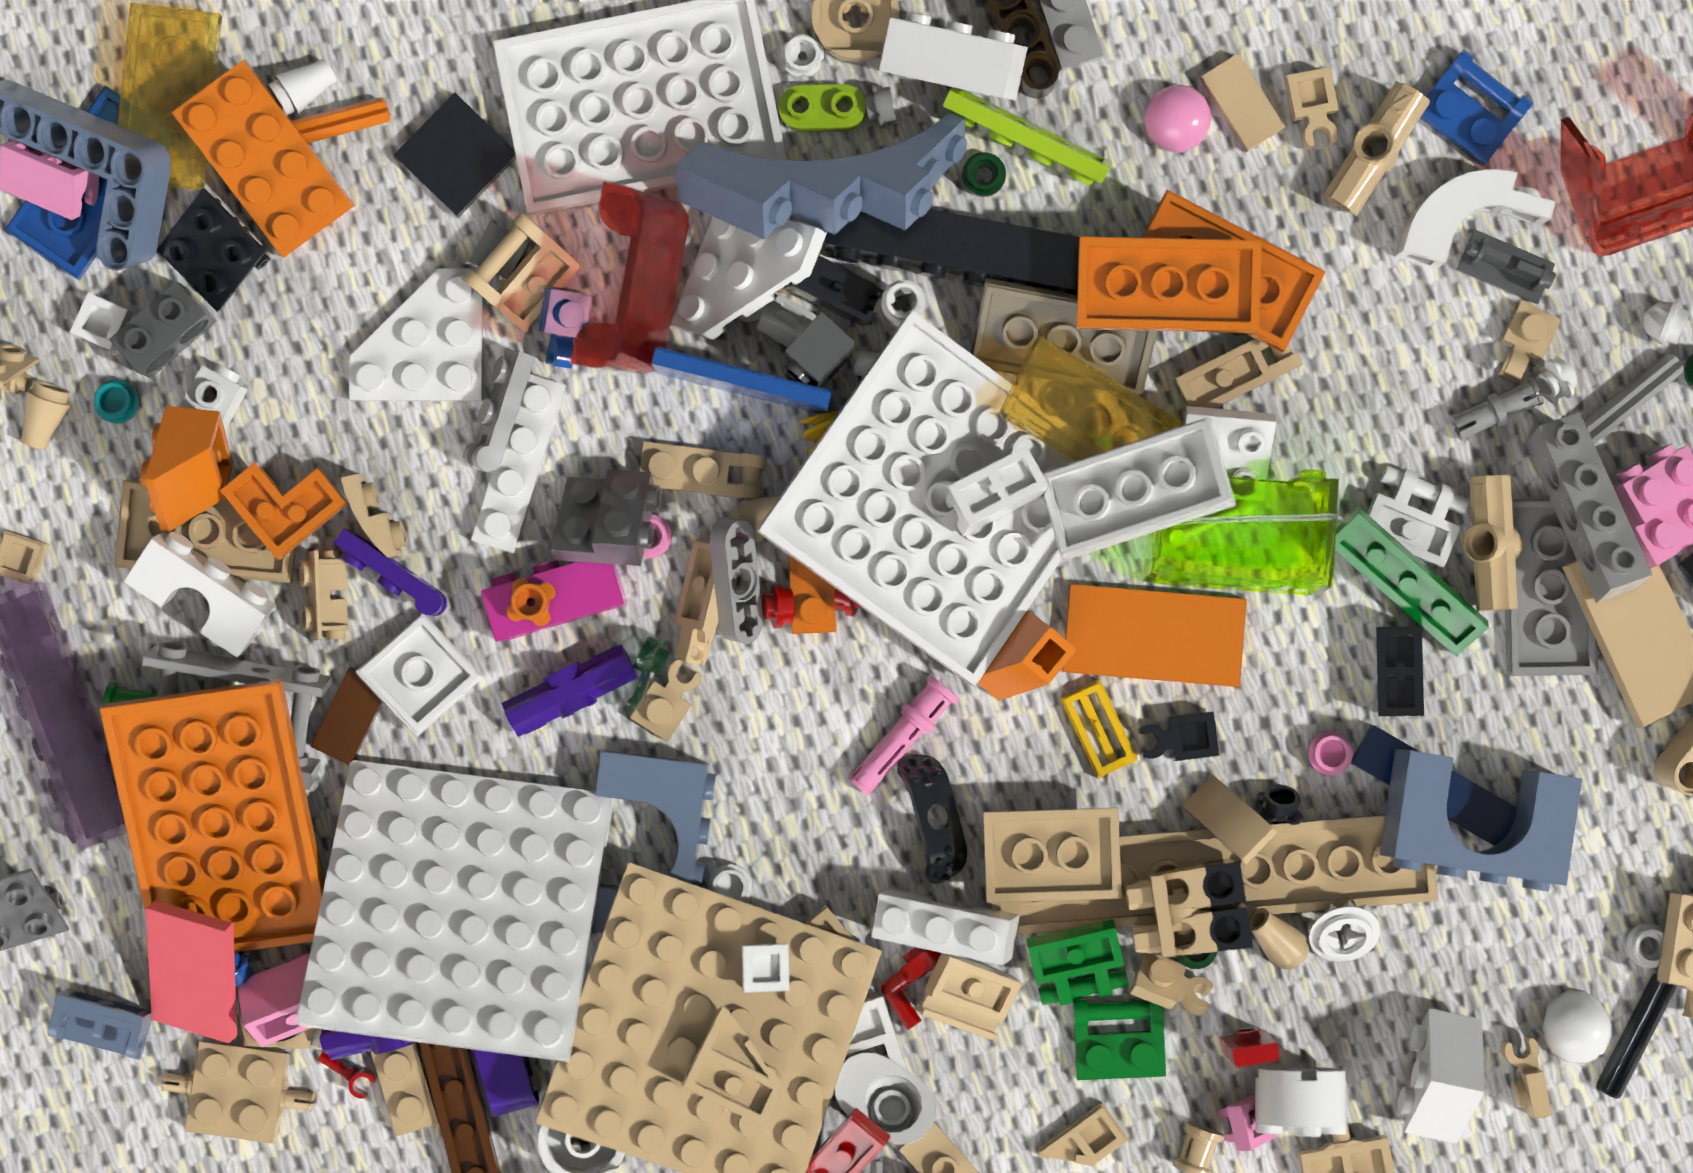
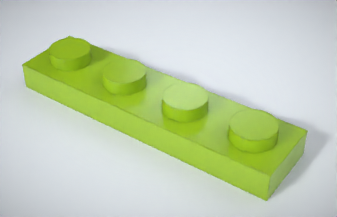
(1043, 144)

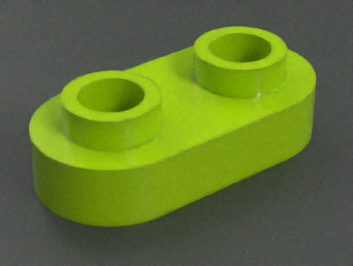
(822, 110)

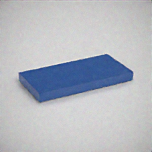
(59, 239)
(741, 381)

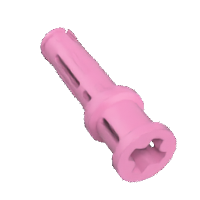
(916, 719)

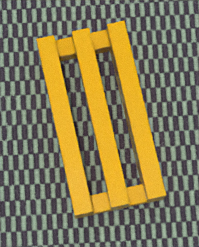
(1082, 695)

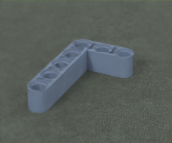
(132, 164)

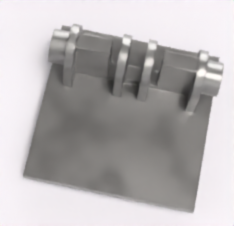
(28, 910)

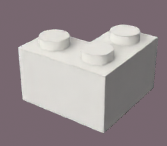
(1445, 1076)

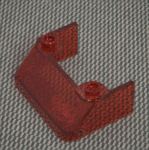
(1631, 197)

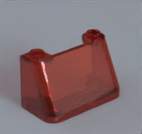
(649, 282)

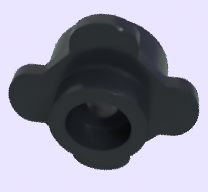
(1280, 805)

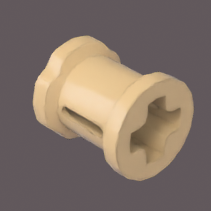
(1197, 1149)

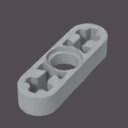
(733, 550)

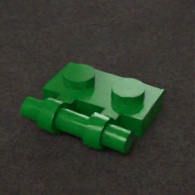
(1077, 953)

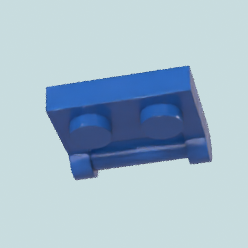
(1464, 119)

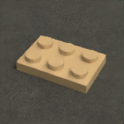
(1052, 855)

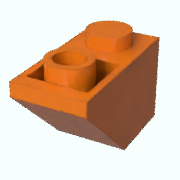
(1027, 659)

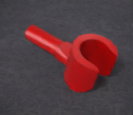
(348, 1073)

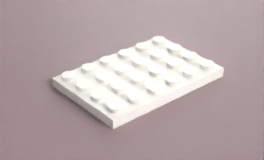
(634, 98)

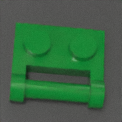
(1118, 1053)

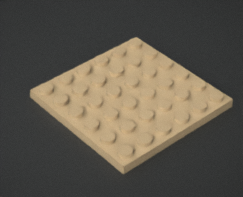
(649, 1001)

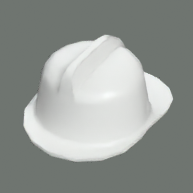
(886, 1096)

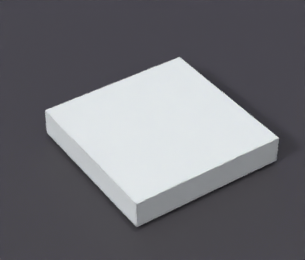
(419, 675)

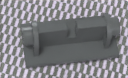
(1506, 266)

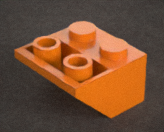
(186, 465)

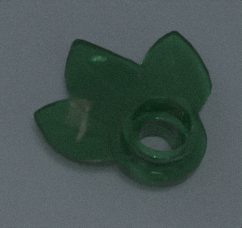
(649, 660)

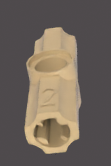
(1390, 124)
(1493, 566)

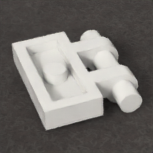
(1423, 534)

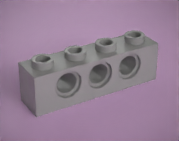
(1588, 507)

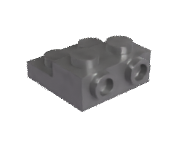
(607, 518)

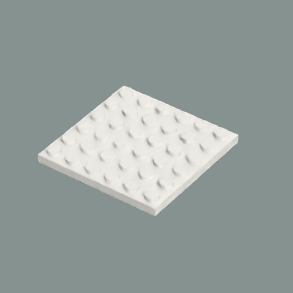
(876, 514)
(457, 911)

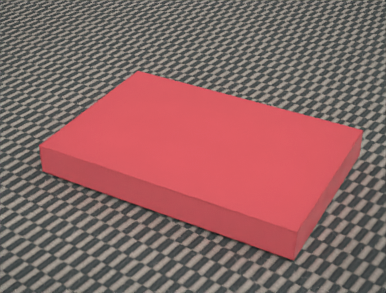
(191, 971)

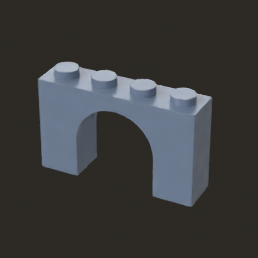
(672, 787)
(1533, 850)

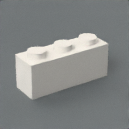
(953, 56)

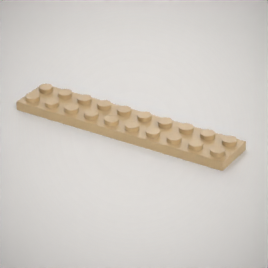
(1294, 872)

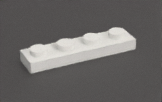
(516, 477)

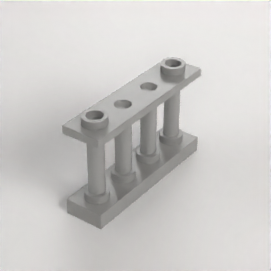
(301, 680)

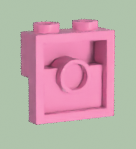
(1660, 502)

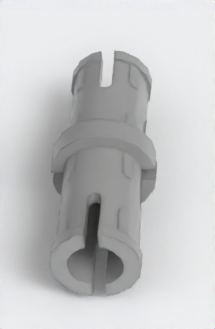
(1496, 409)

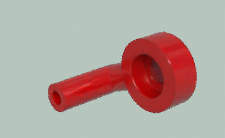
(918, 964)

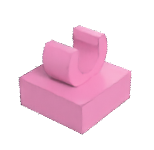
(1243, 1125)

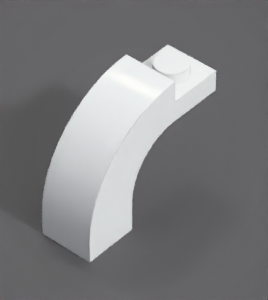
(1434, 222)

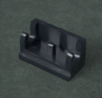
(839, 292)
(1400, 671)

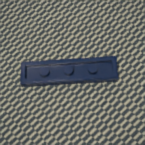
(1467, 802)

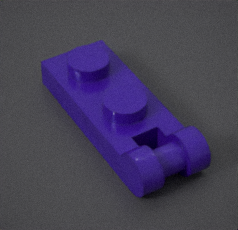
(392, 574)

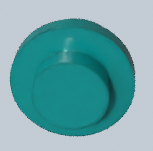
(116, 401)

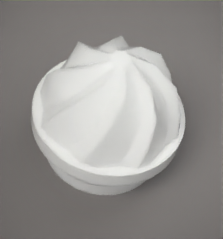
(1666, 322)

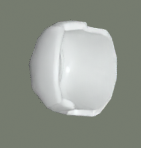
(1576, 1027)

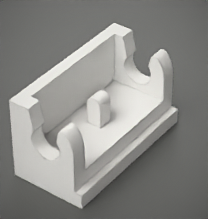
(996, 490)

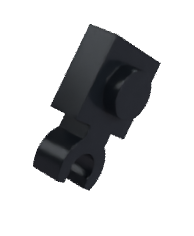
(1188, 737)

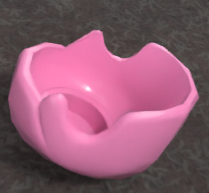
(1177, 118)

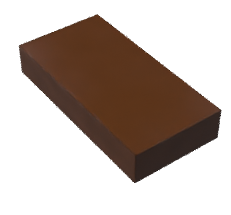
(347, 719)

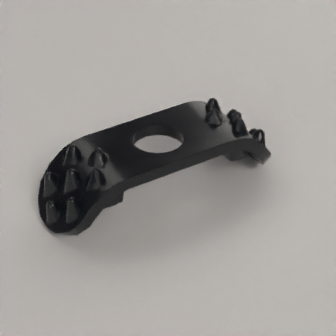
(927, 786)

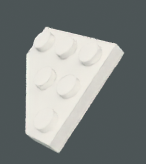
(741, 272)
(426, 347)

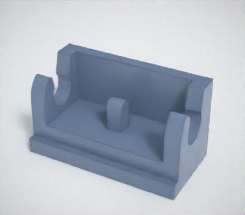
(100, 1023)

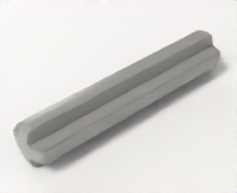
(1633, 396)

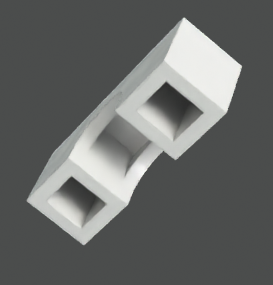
(235, 607)
(953, 930)

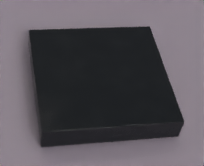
(456, 155)

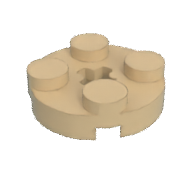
(852, 43)

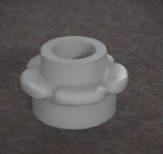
(880, 106)

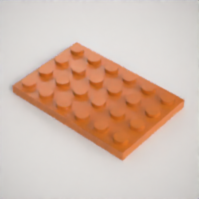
(219, 809)

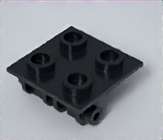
(212, 250)

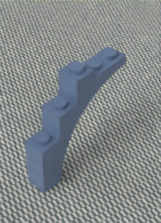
(825, 193)

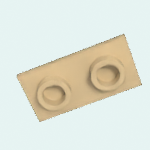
(321, 578)

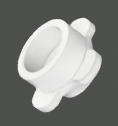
(1555, 379)

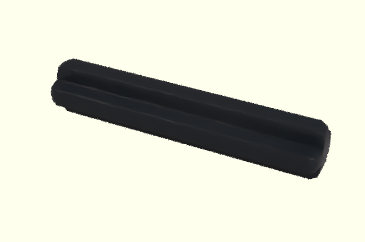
(1635, 1037)

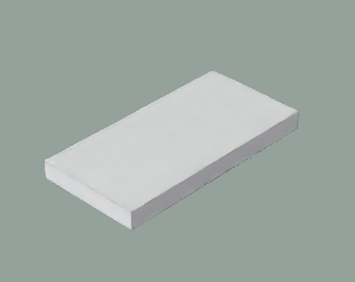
(1137, 489)

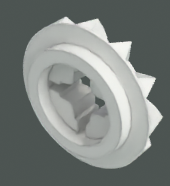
(1355, 941)

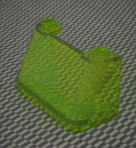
(1254, 555)

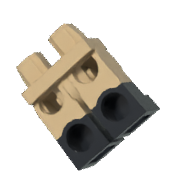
(1177, 903)

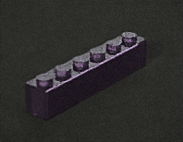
(60, 715)

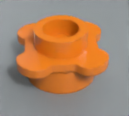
(521, 610)

